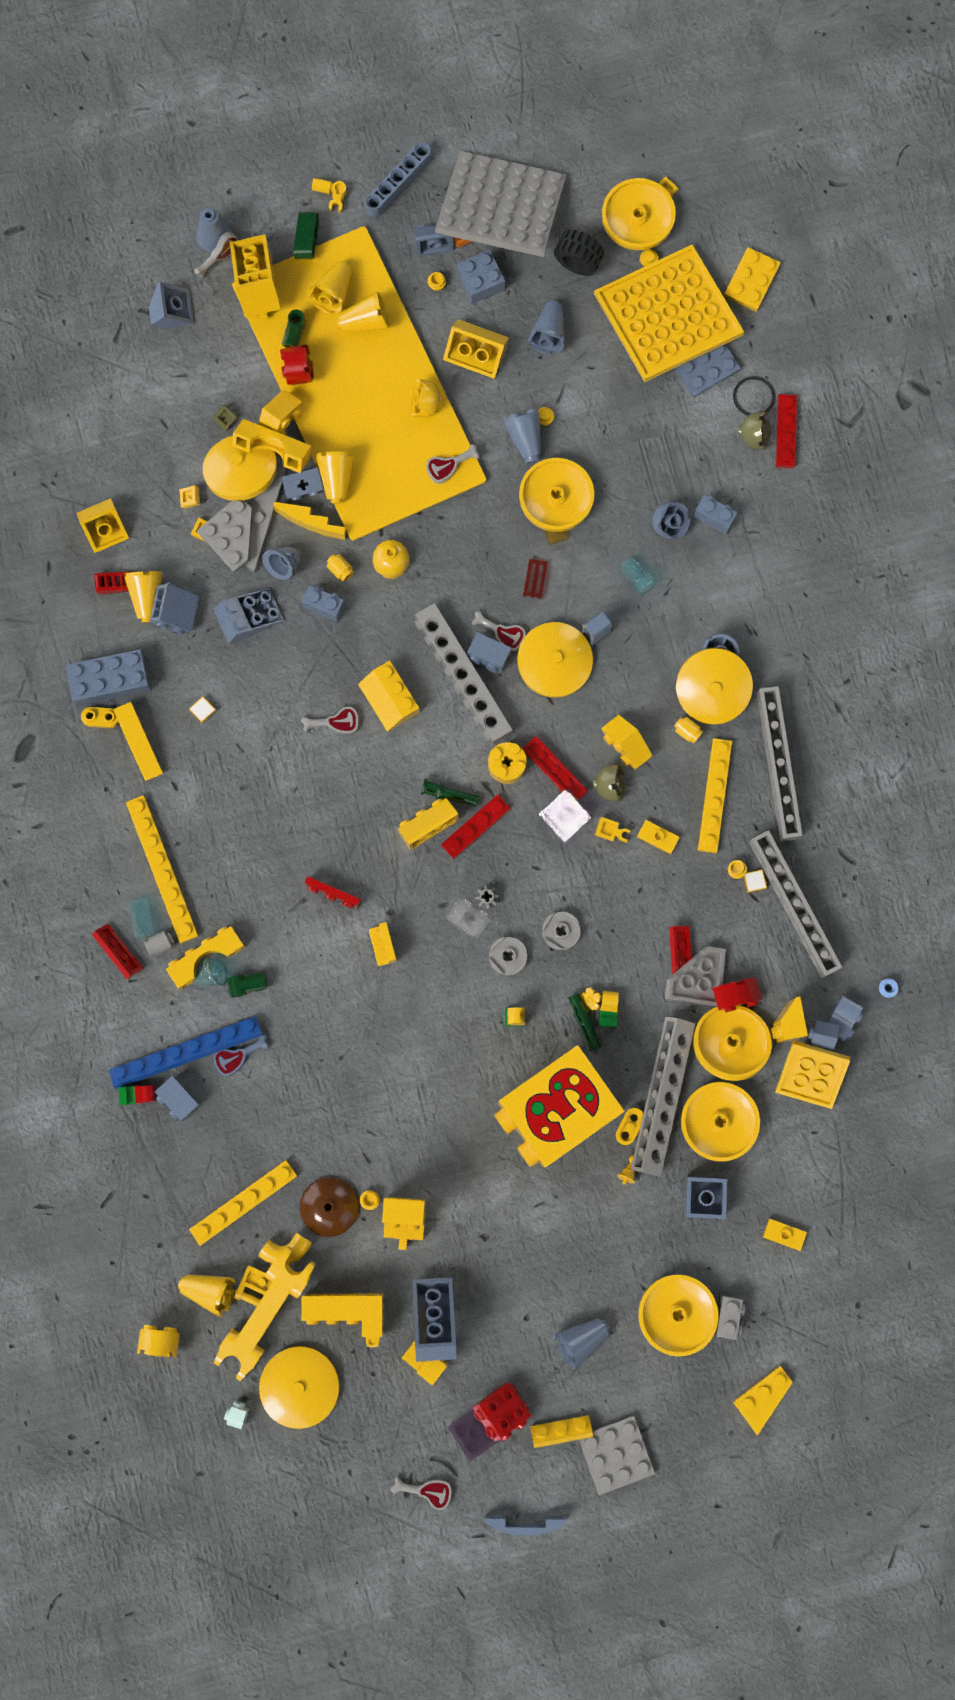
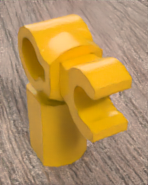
(337, 189)

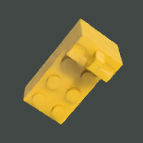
(254, 276)
(404, 1219)
(348, 1308)

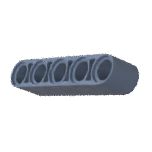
(401, 172)

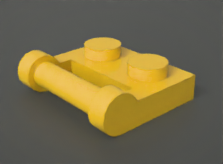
(255, 1280)

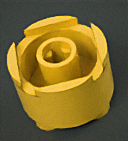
(513, 754)
(158, 1342)

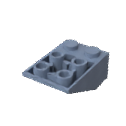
(247, 615)

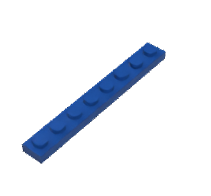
(185, 1052)

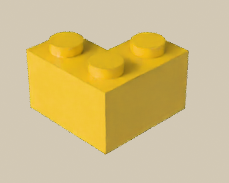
(280, 412)
(626, 741)
(426, 1369)

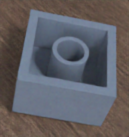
(480, 276)
(705, 1198)

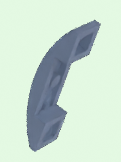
(551, 1524)

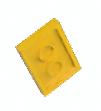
(752, 279)

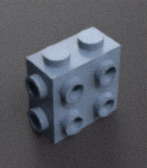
(174, 608)

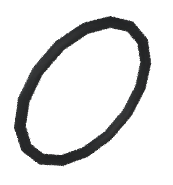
(750, 378)

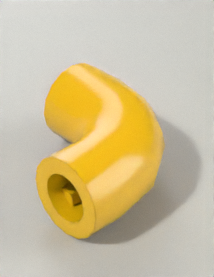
(272, 1251)

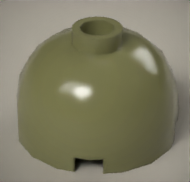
(755, 430)
(610, 783)

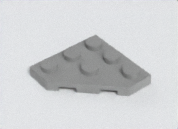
(230, 534)
(697, 977)

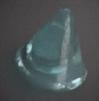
(211, 974)

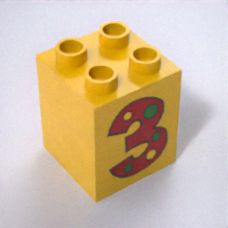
(558, 1108)

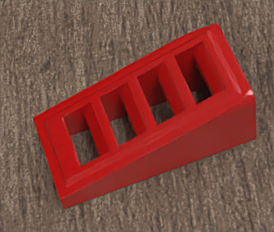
(107, 589)

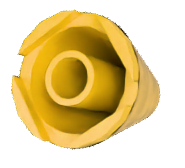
(331, 288)
(364, 315)
(335, 474)
(142, 590)
(210, 1292)

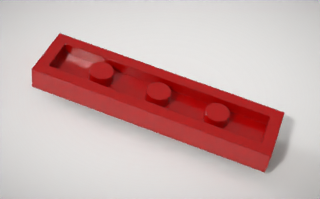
(786, 431)
(553, 768)
(475, 826)

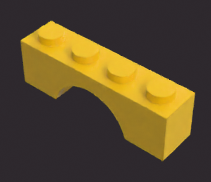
(252, 436)
(184, 970)

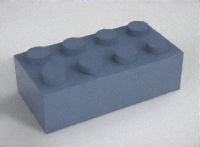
(108, 677)
(434, 1319)

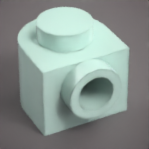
(236, 1415)

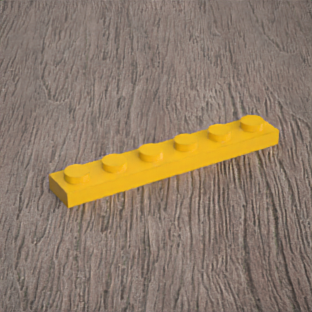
(714, 796)
(243, 1202)

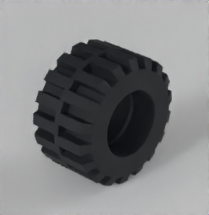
(579, 252)

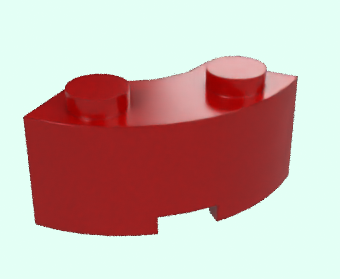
(737, 994)

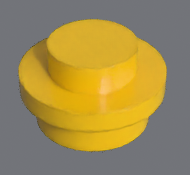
(648, 257)
(436, 281)
(546, 416)
(737, 869)
(369, 1200)

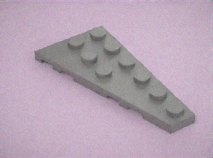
(262, 515)

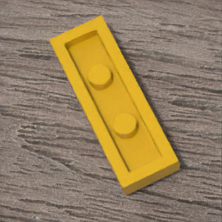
(561, 1431)

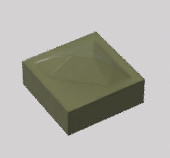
(224, 417)

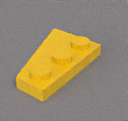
(763, 1398)

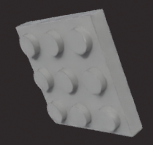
(616, 1455)

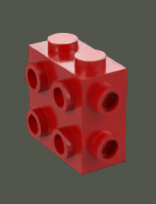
(502, 1412)

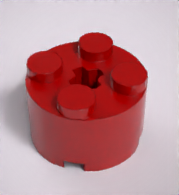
(297, 365)

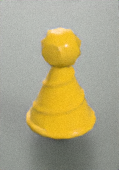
(627, 1174)

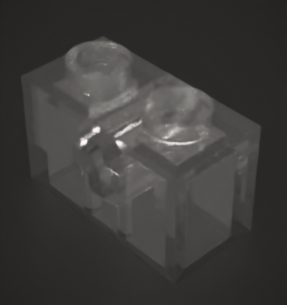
(457, 918)

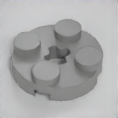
(558, 920)
(509, 945)

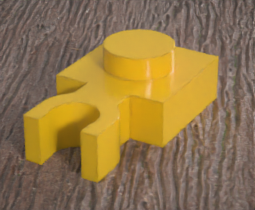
(609, 830)

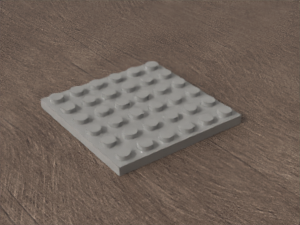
(501, 203)

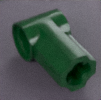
(293, 331)
(241, 984)

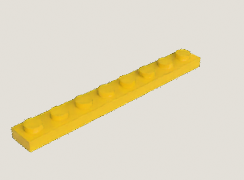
(162, 869)

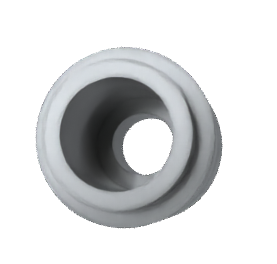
(159, 943)

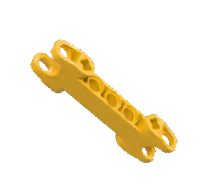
(244, 1344)

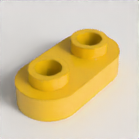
(99, 717)
(629, 1126)

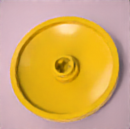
(638, 214)
(236, 473)
(556, 494)
(554, 660)
(714, 686)
(732, 1043)
(720, 1121)
(678, 1315)
(299, 1387)

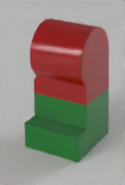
(137, 1095)

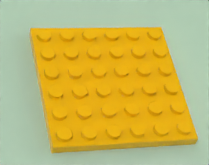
(668, 313)

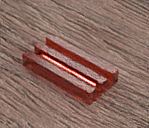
(532, 594)

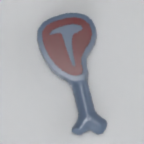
(230, 1061)

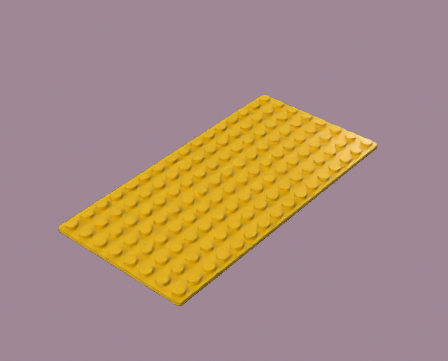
(365, 391)

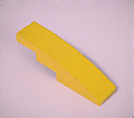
(303, 517)
(138, 741)

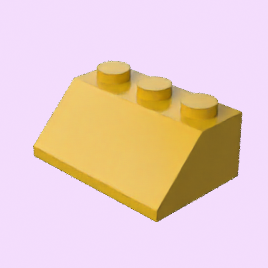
(475, 348)
(389, 696)
(428, 823)
(789, 1023)

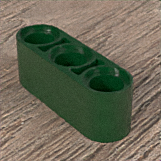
(306, 235)

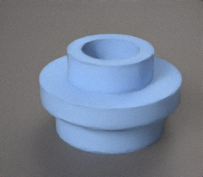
(894, 987)

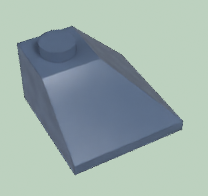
(429, 242)
(170, 306)

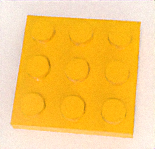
(812, 1074)

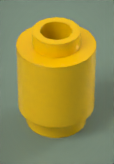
(340, 567)
(688, 729)

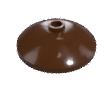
(343, 1203)

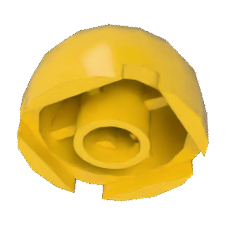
(425, 398)
(391, 559)

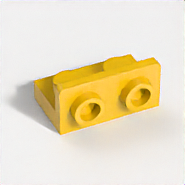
(382, 944)

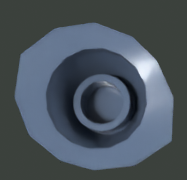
(281, 561)

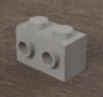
(729, 1317)

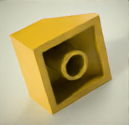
(102, 525)

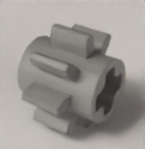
(491, 900)

